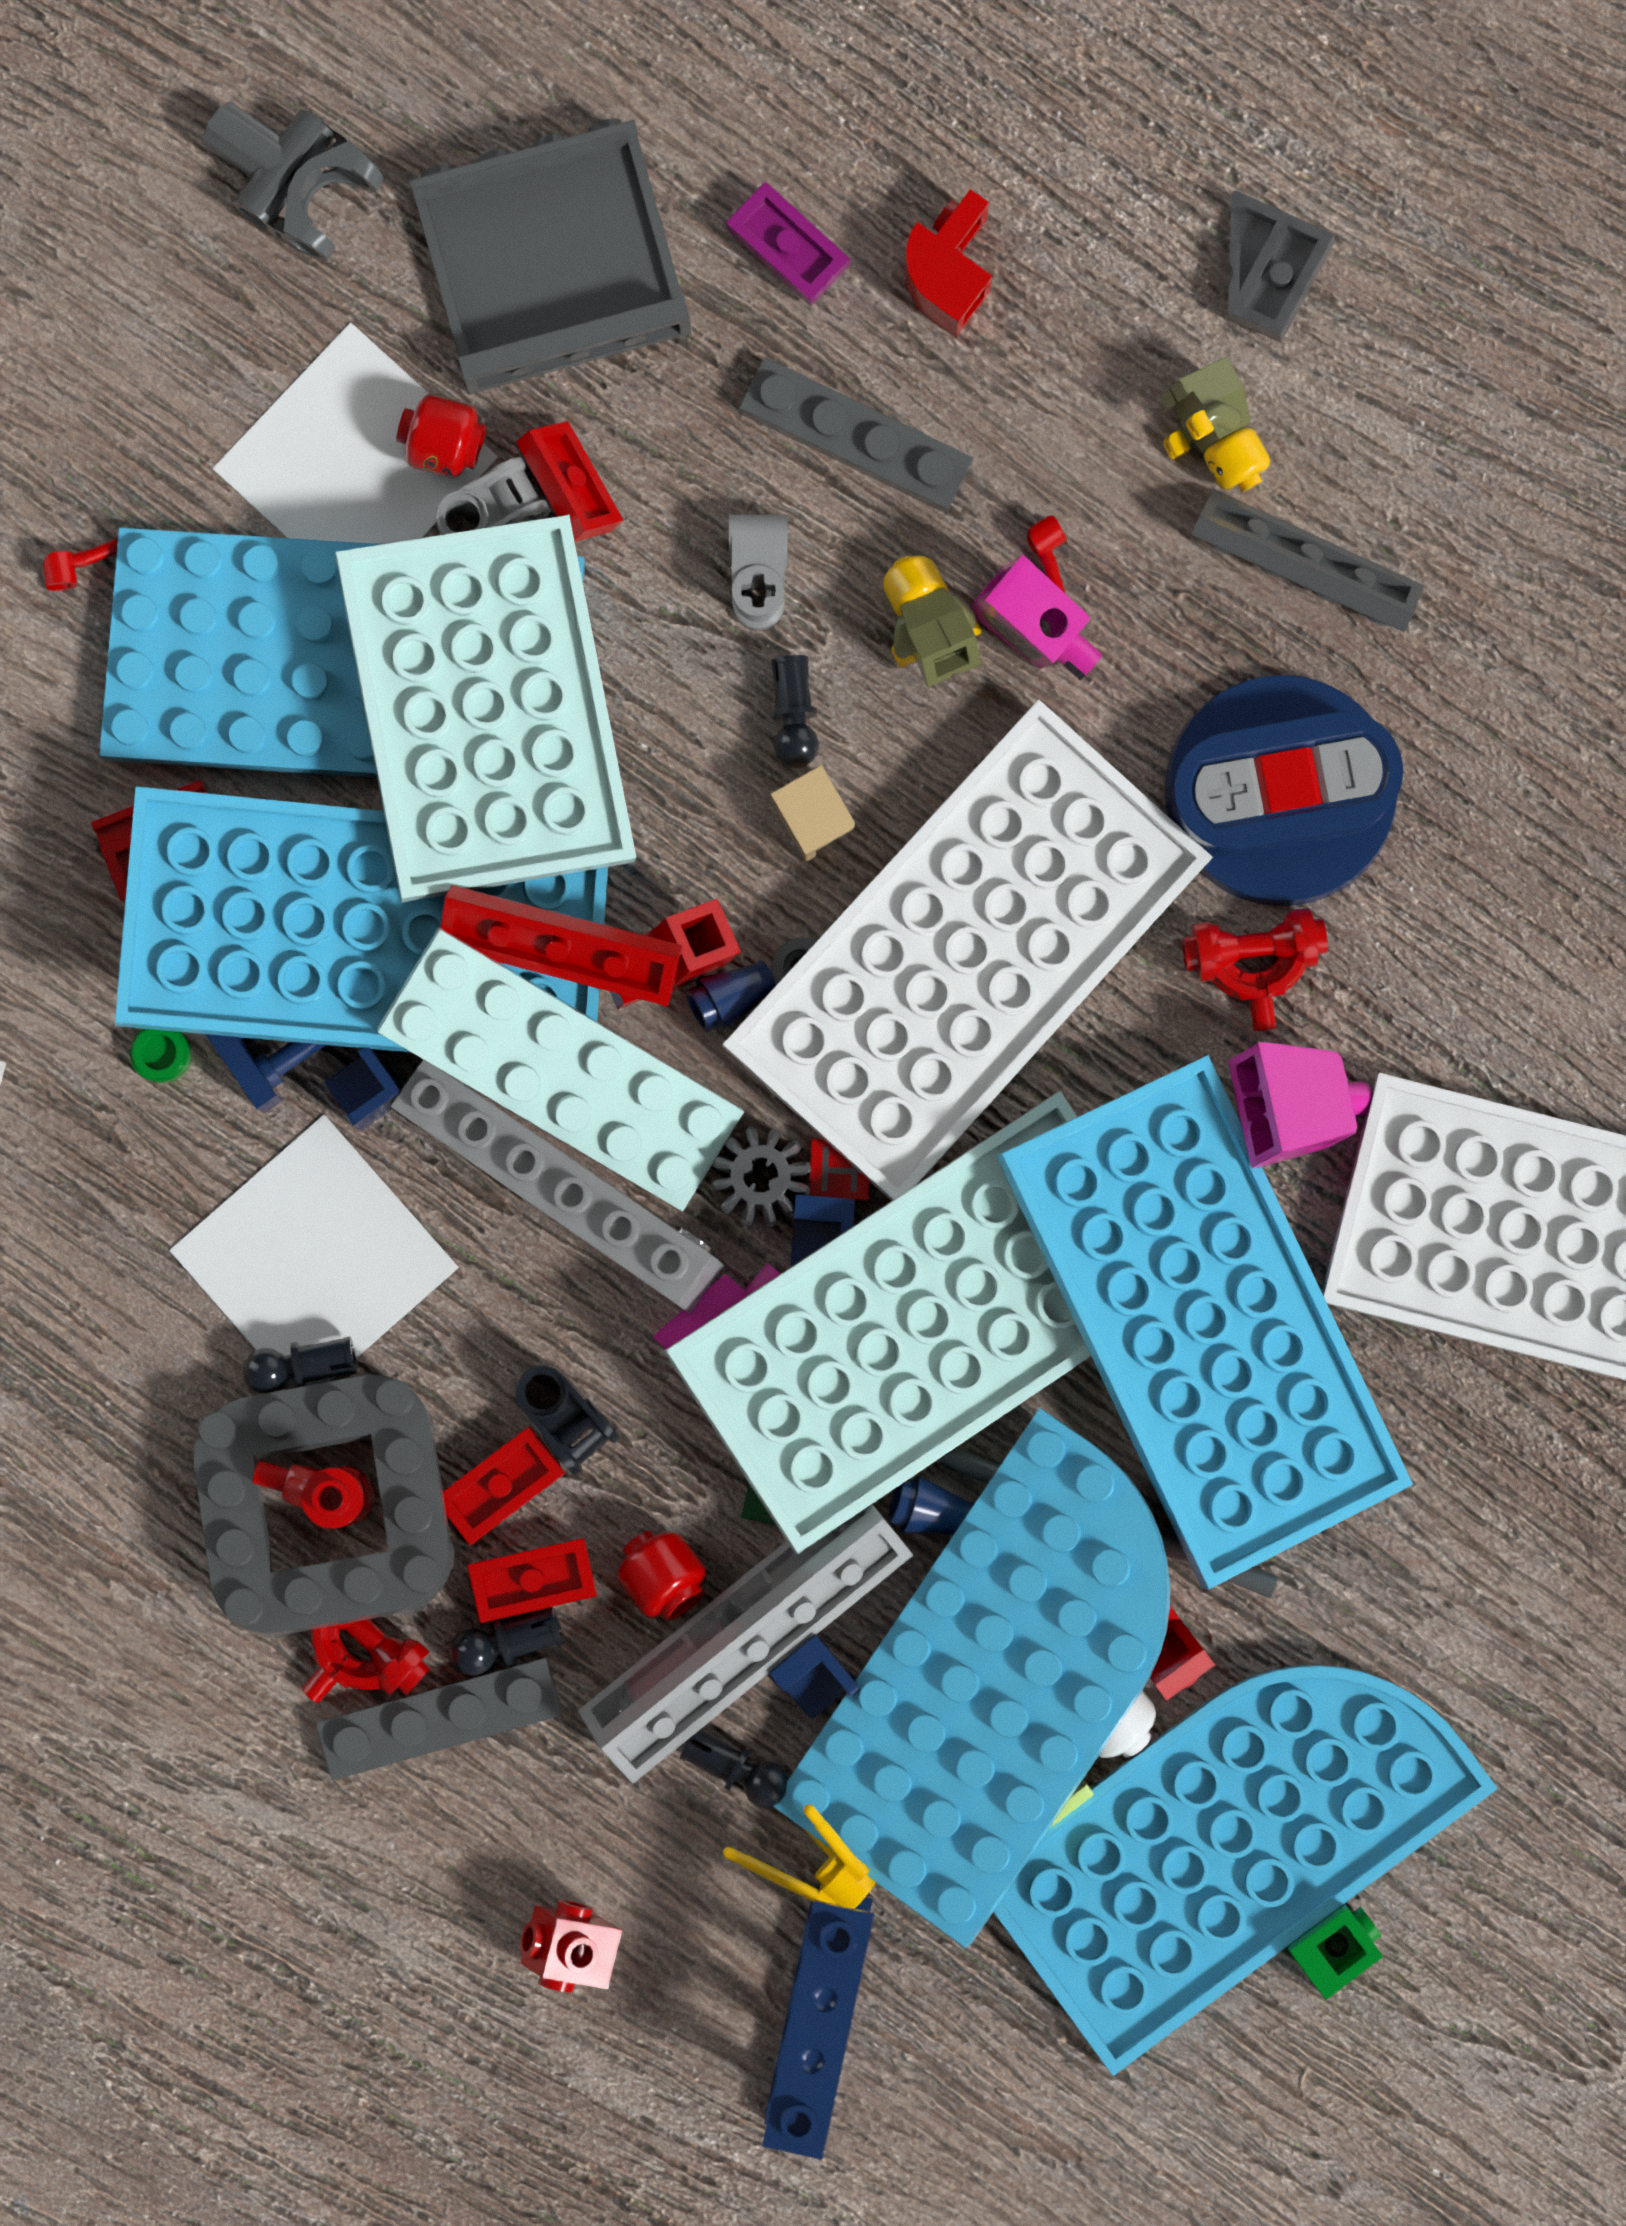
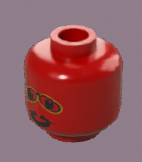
(441, 436)

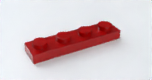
(563, 945)

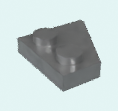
(1271, 264)

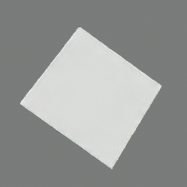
(329, 453)
(314, 1250)

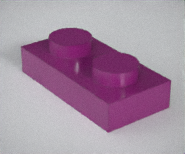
(788, 243)

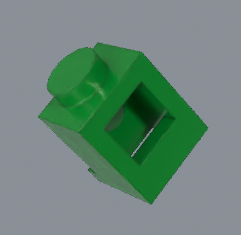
(1334, 1971)

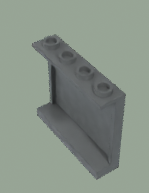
(550, 255)

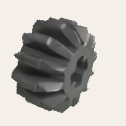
(743, 1167)

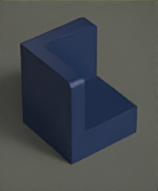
(364, 1089)
(818, 1222)
(814, 1676)

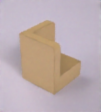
(812, 812)

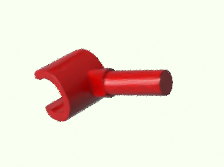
(1044, 538)
(61, 565)

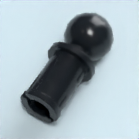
(795, 742)
(269, 1370)
(476, 1651)
(762, 1782)

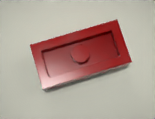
(569, 480)
(501, 1485)
(532, 1580)

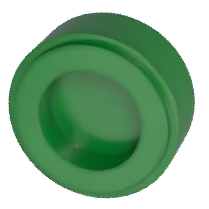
(160, 1055)

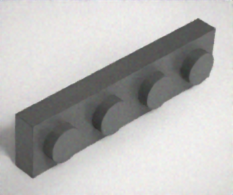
(855, 435)
(1308, 560)
(439, 1718)

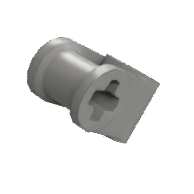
(492, 499)
(757, 562)

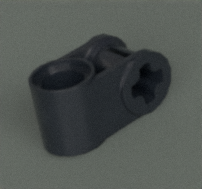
(566, 1419)

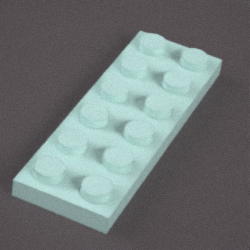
(559, 1069)

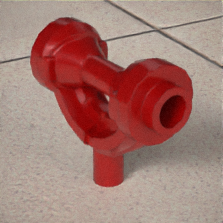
(1215, 951)
(328, 1496)
(393, 1662)

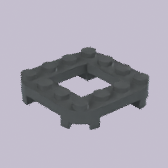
(339, 1590)

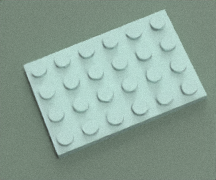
(485, 707)

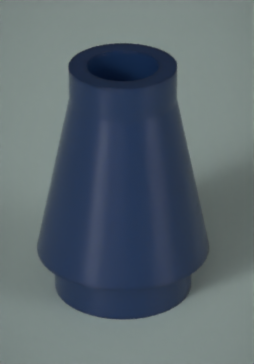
(729, 994)
(927, 1508)

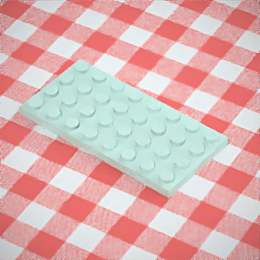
(886, 1343)

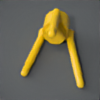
(841, 1876)

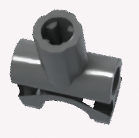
(287, 171)

